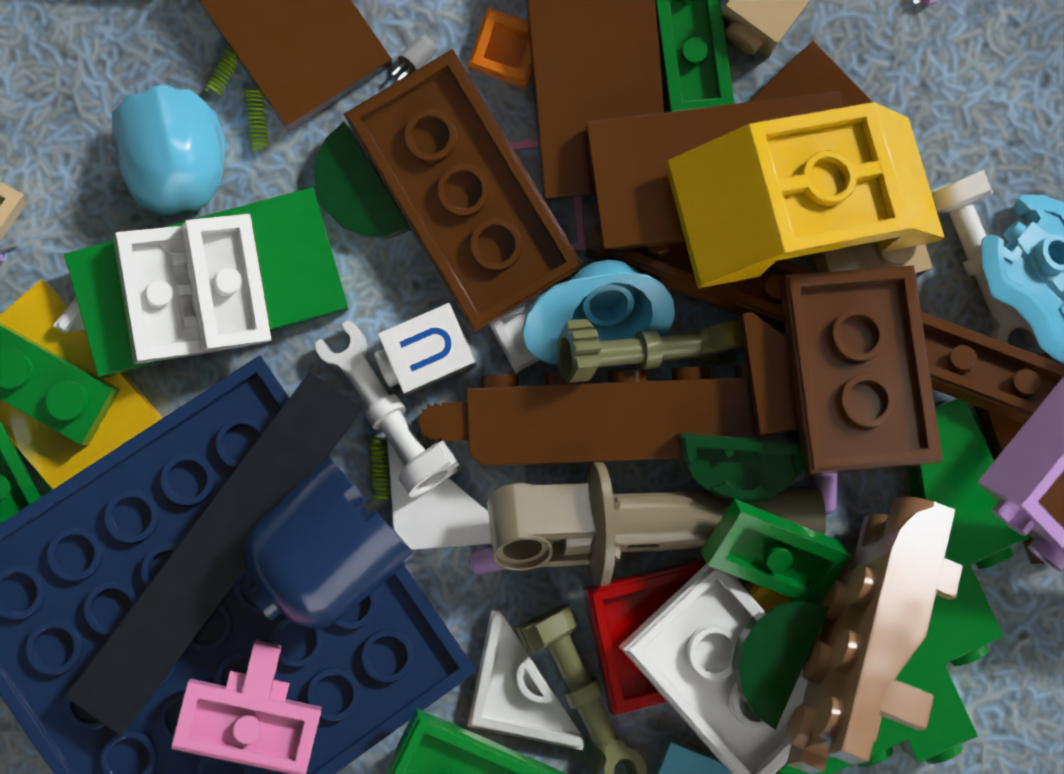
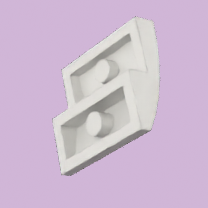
(191, 288)

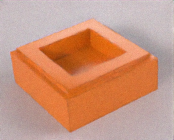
(503, 49)

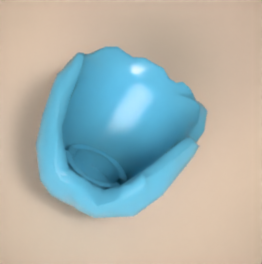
(168, 149)

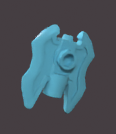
(1031, 269)

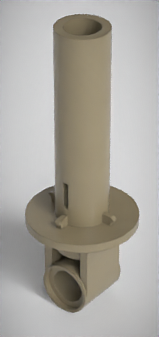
(593, 526)

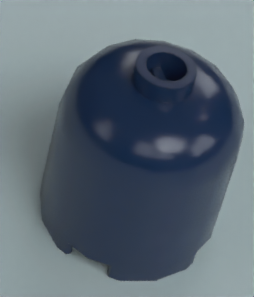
(319, 552)

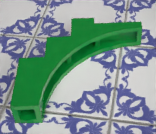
(960, 625)

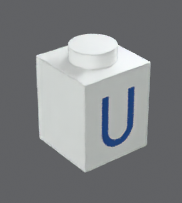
(424, 350)

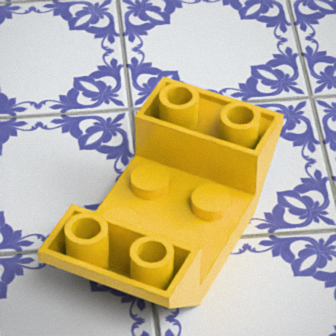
(801, 191)

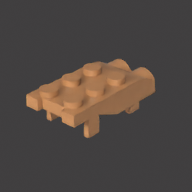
(869, 634)

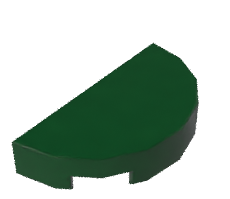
(353, 189)
(741, 466)
(773, 654)

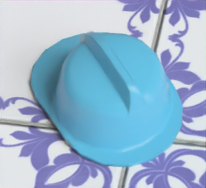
(609, 297)

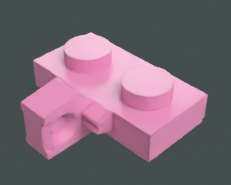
(249, 718)

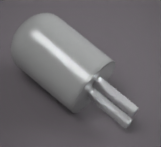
(416, 55)

